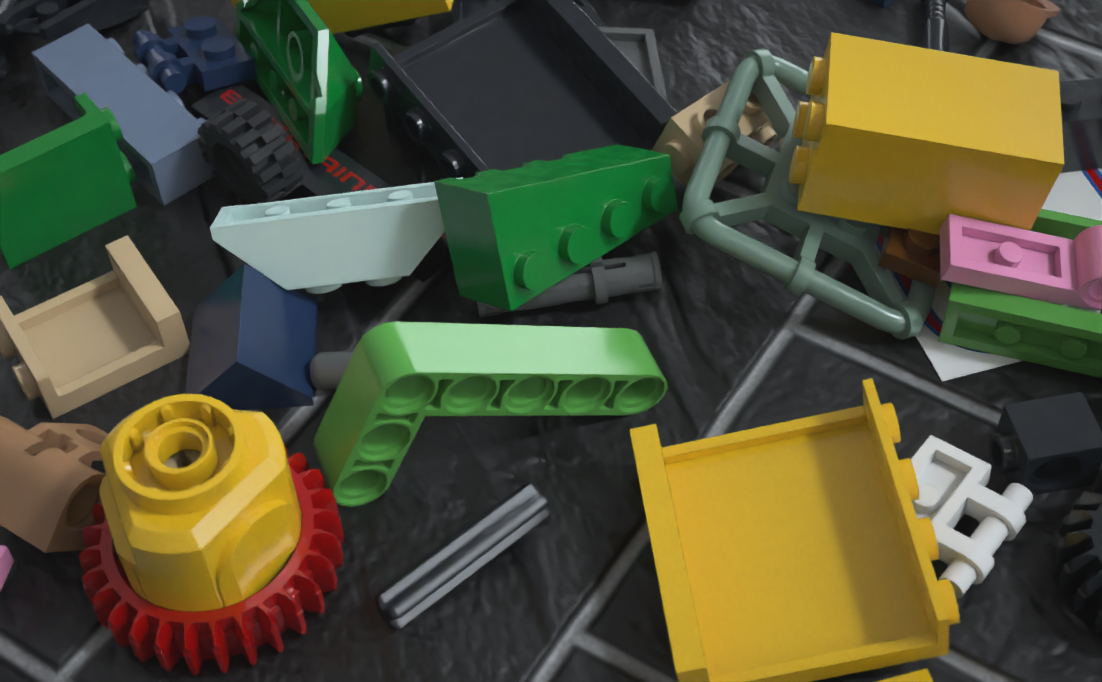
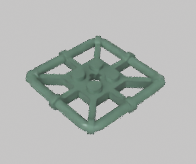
(778, 202)

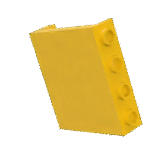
(793, 549)

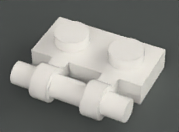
(952, 486)

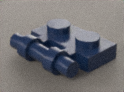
(194, 53)

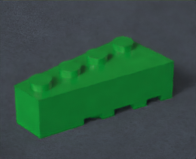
(548, 219)

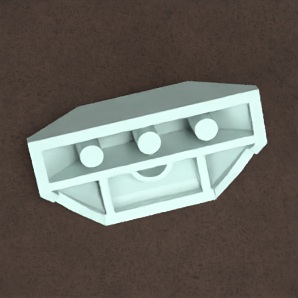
(335, 236)

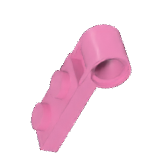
(1023, 261)

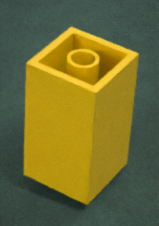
(925, 135)

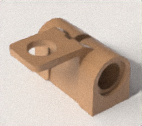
(49, 482)

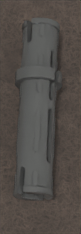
(595, 282)

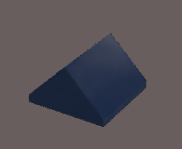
(253, 344)

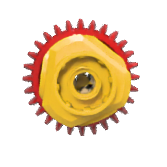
(207, 534)

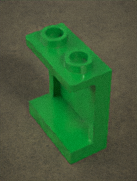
(63, 184)

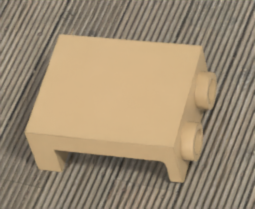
(94, 334)

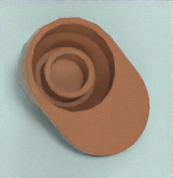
(1009, 19)

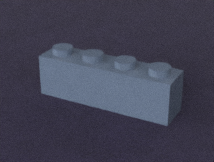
(155, 126)

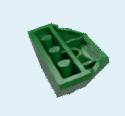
(301, 71)

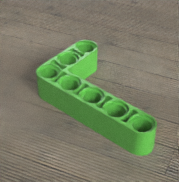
(470, 370)

